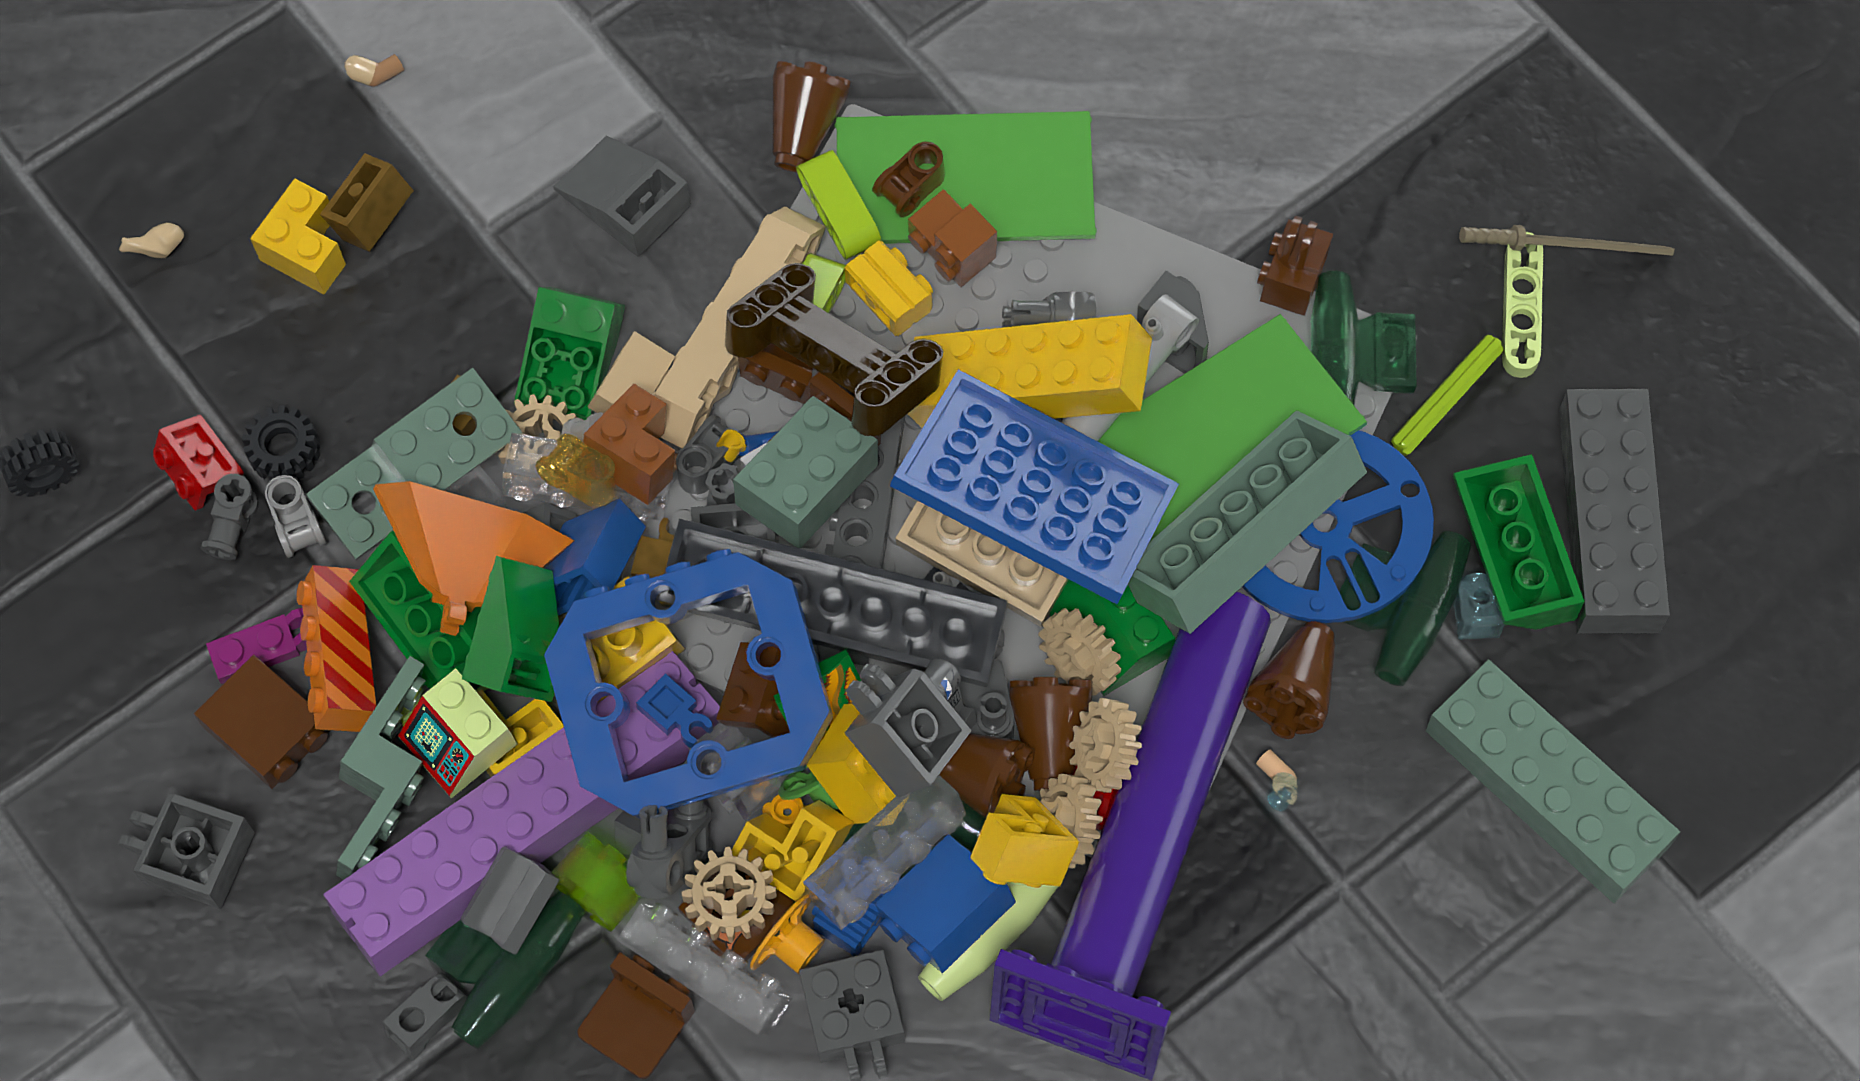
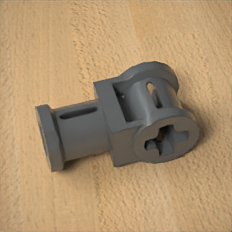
(229, 517)

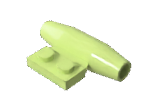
(986, 949)

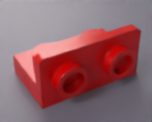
(193, 459)

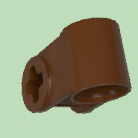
(906, 183)

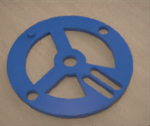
(1388, 579)

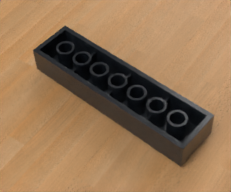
(858, 605)

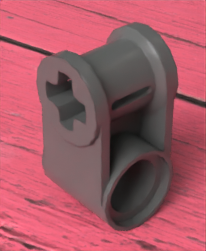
(704, 453)

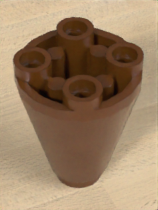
(803, 110)
(1296, 683)
(1045, 722)
(986, 769)

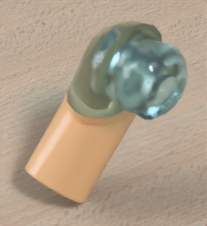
(1283, 781)

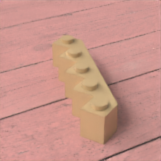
(704, 367)

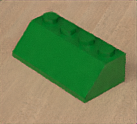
(1519, 543)
(409, 615)
(1138, 633)

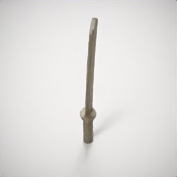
(1517, 238)

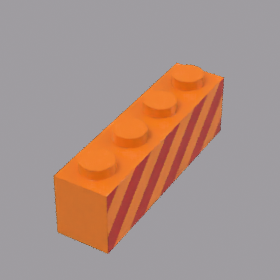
(336, 650)

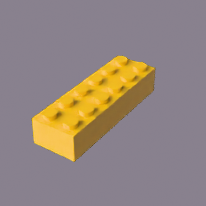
(1051, 366)

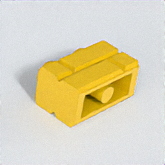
(889, 287)

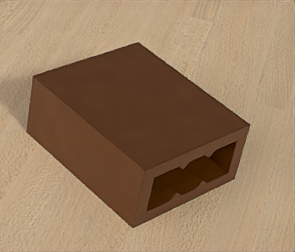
(262, 722)

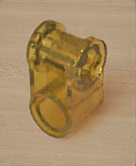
(579, 471)

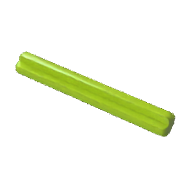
(1447, 395)

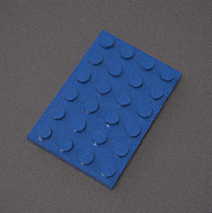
(1035, 486)

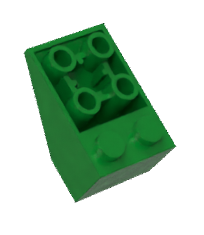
(568, 348)
(514, 631)

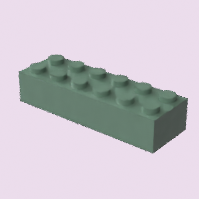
(1245, 520)
(1551, 781)

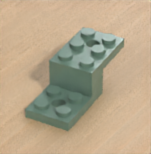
(416, 450)
(382, 768)

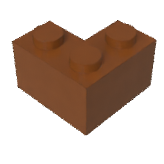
(955, 237)
(631, 437)

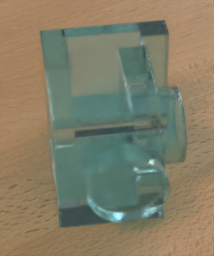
(1476, 619)

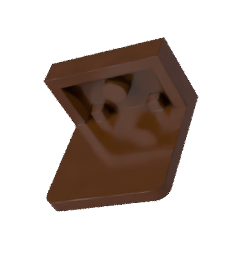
(778, 372)
(749, 698)
(637, 1016)

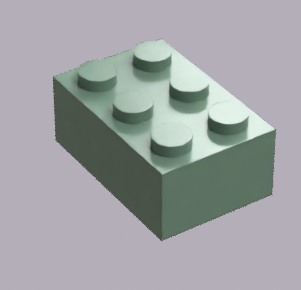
(805, 472)

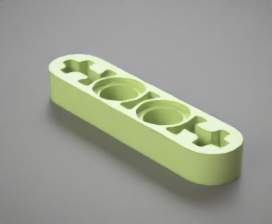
(1526, 304)

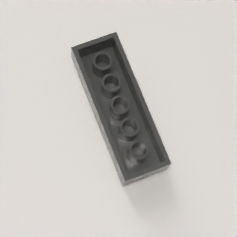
(1613, 510)

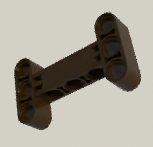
(882, 382)

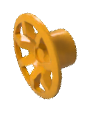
(796, 942)

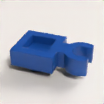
(672, 708)

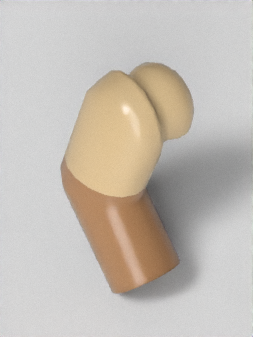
(371, 72)

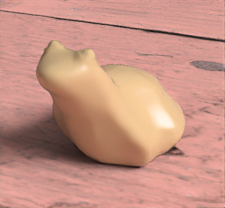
(156, 242)

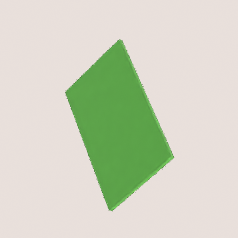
(1016, 169)
(1227, 408)

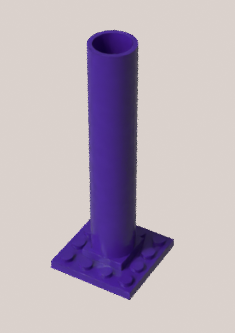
(1089, 987)

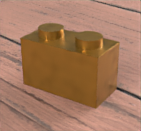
(366, 202)

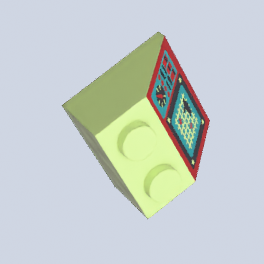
(455, 733)

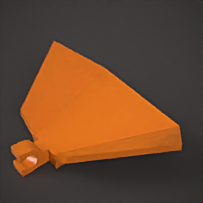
(456, 542)

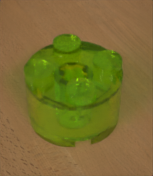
(597, 881)

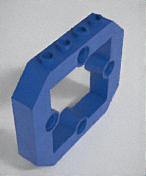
(580, 687)

